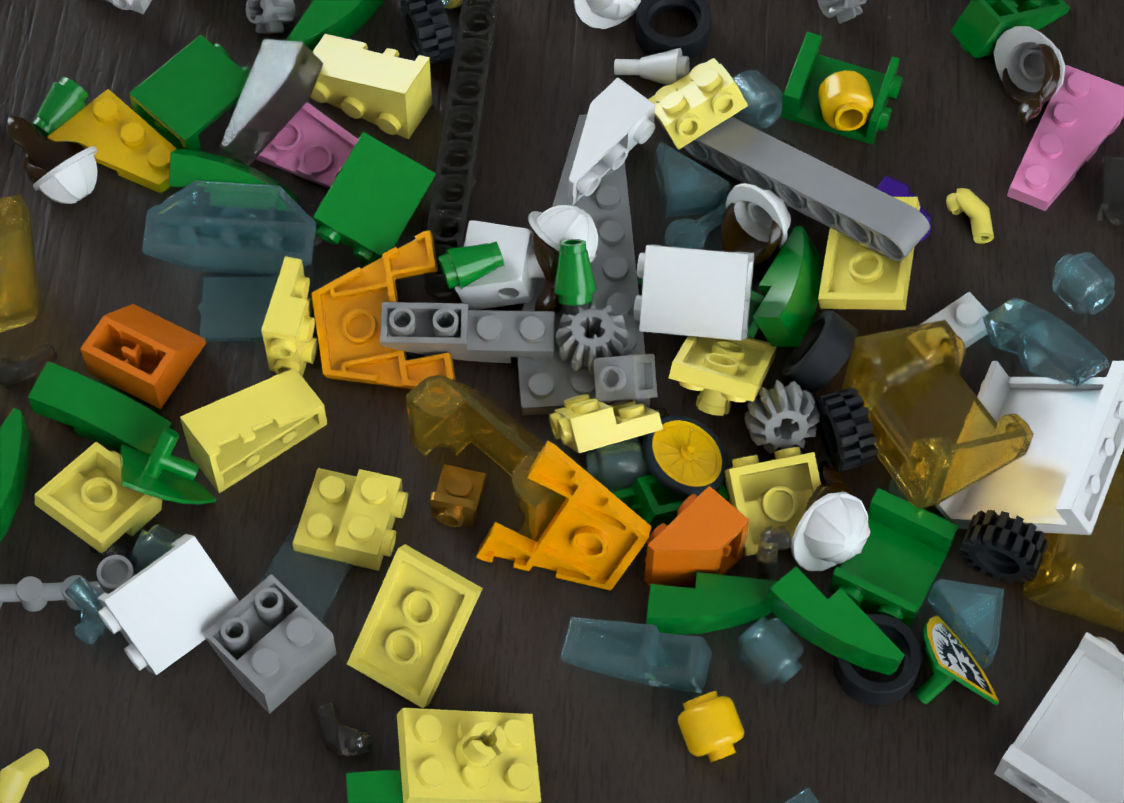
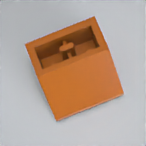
(140, 353)
(702, 538)

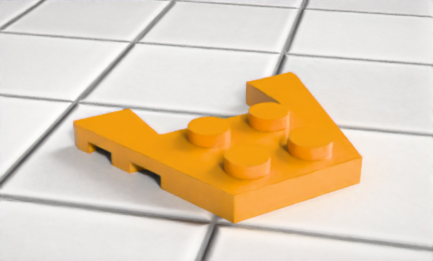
(350, 321)
(587, 539)

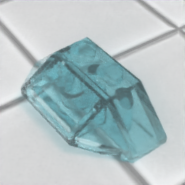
(229, 229)

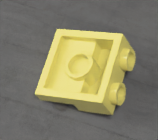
(697, 102)
(288, 321)
(593, 424)
(772, 491)
(93, 502)
(351, 517)

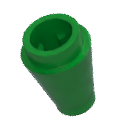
(60, 104)
(469, 263)
(574, 274)

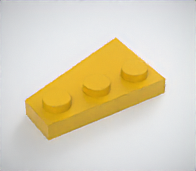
(122, 141)

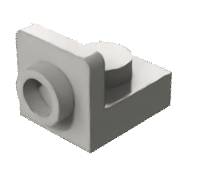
(625, 377)

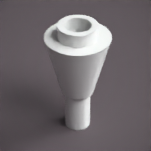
(660, 67)

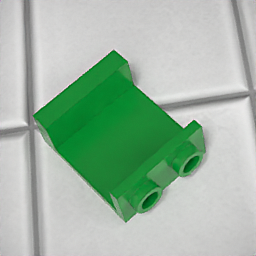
(190, 92)
(801, 94)
(372, 199)
(897, 559)

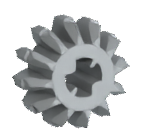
(576, 335)
(782, 417)

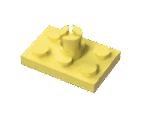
(863, 277)
(722, 370)
(414, 626)
(467, 757)

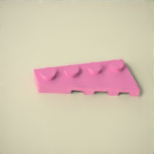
(1067, 136)
(310, 147)

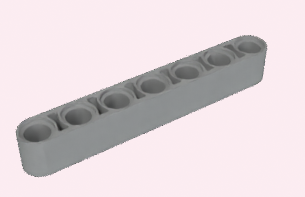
(812, 187)

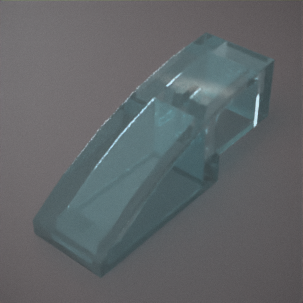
(1043, 342)
(638, 653)

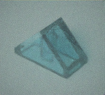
(686, 185)
(971, 614)

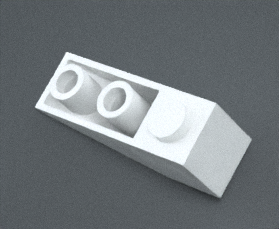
(612, 128)

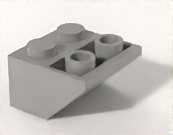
(271, 643)

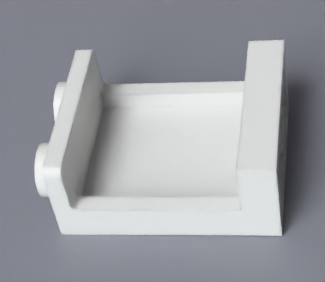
(694, 292)
(168, 605)

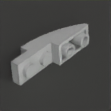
(467, 333)

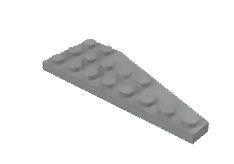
(550, 381)

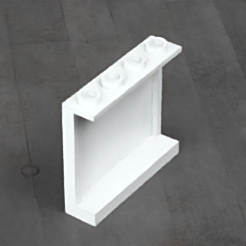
(1069, 458)
(1076, 734)

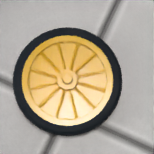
(685, 456)

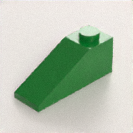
(988, 19)

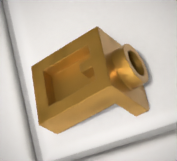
(457, 496)

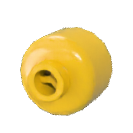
(845, 100)
(710, 726)

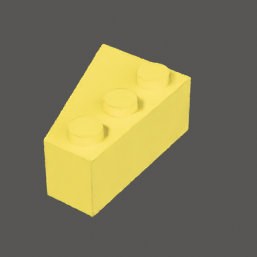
(373, 84)
(252, 427)

